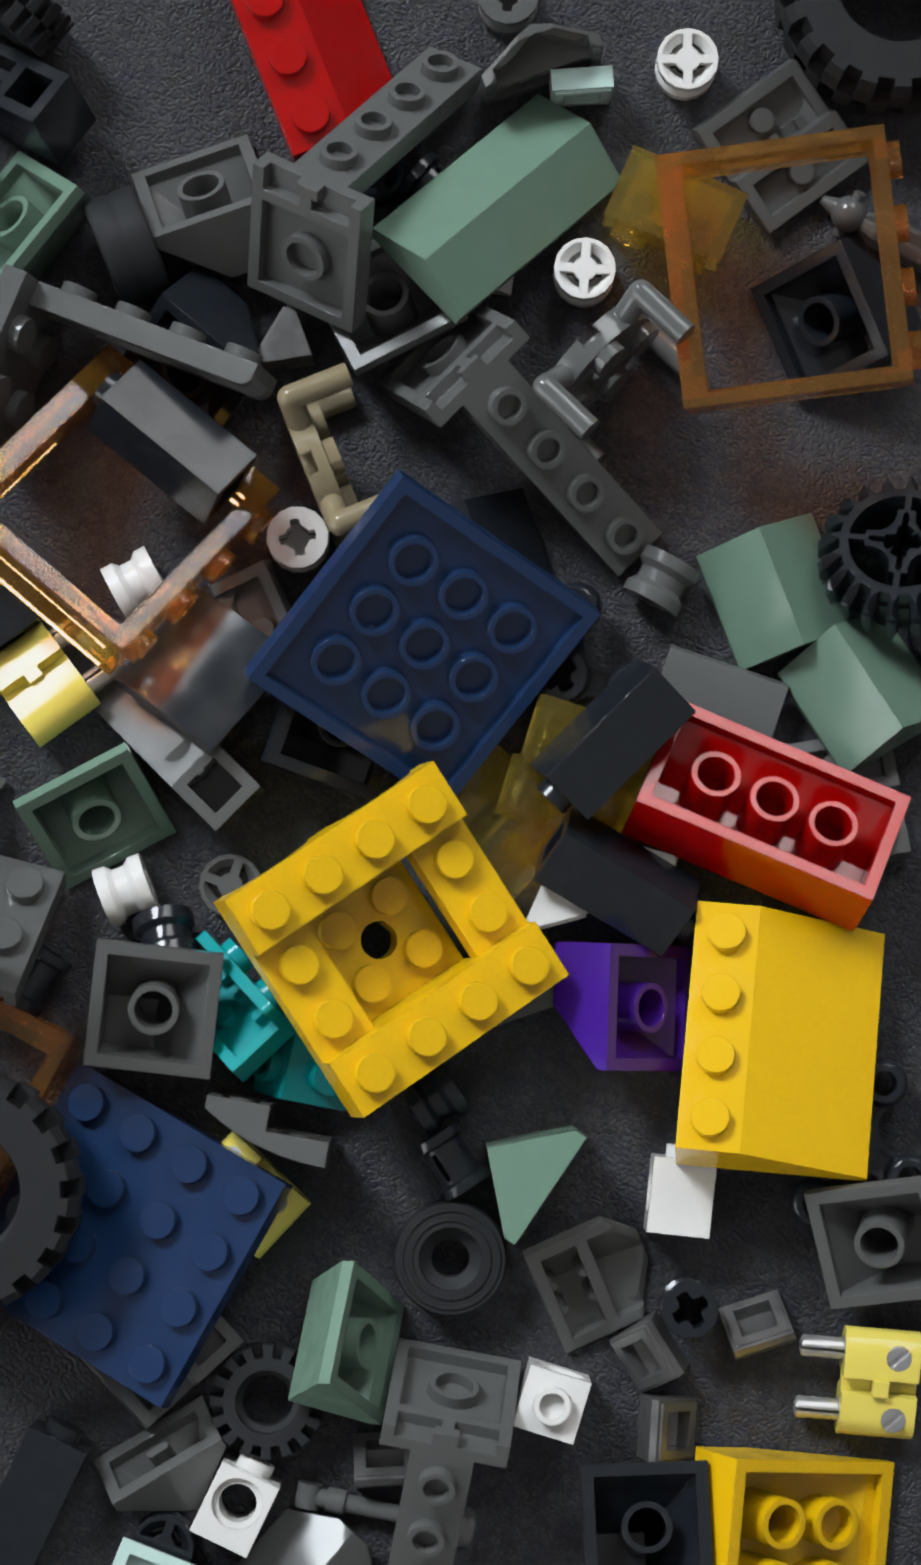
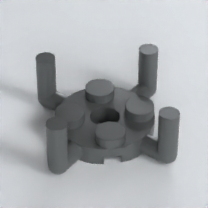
(601, 361)

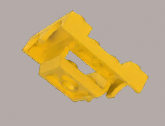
(404, 1014)

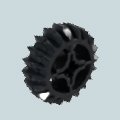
(864, 548)

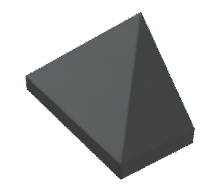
(165, 1464)

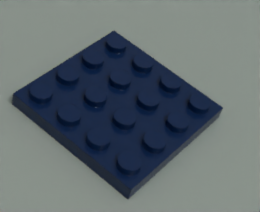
(421, 637)
(157, 1242)

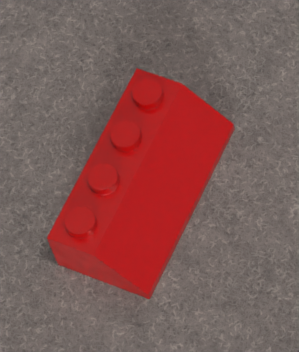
(313, 63)
(769, 817)

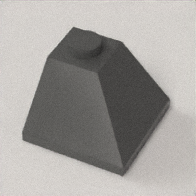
(202, 205)
(153, 1008)
(868, 1240)

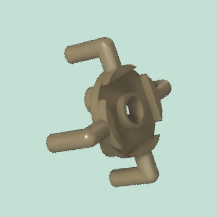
(304, 411)

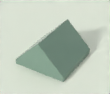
(36, 214)
(769, 590)
(857, 692)
(95, 814)
(527, 1170)
(347, 1345)

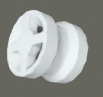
(686, 50)
(584, 260)
(300, 550)
(132, 580)
(125, 890)

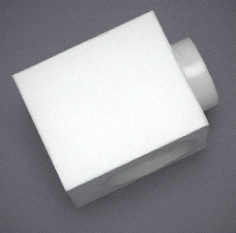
(678, 1197)
(551, 1400)
(233, 1530)

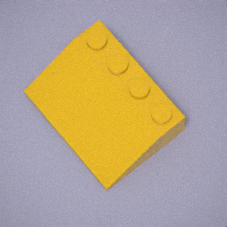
(779, 1044)
(797, 1507)

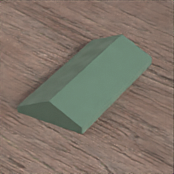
(499, 205)

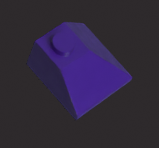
(626, 1003)

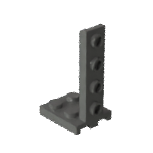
(311, 215)
(37, 312)
(472, 372)
(26, 910)
(449, 1413)

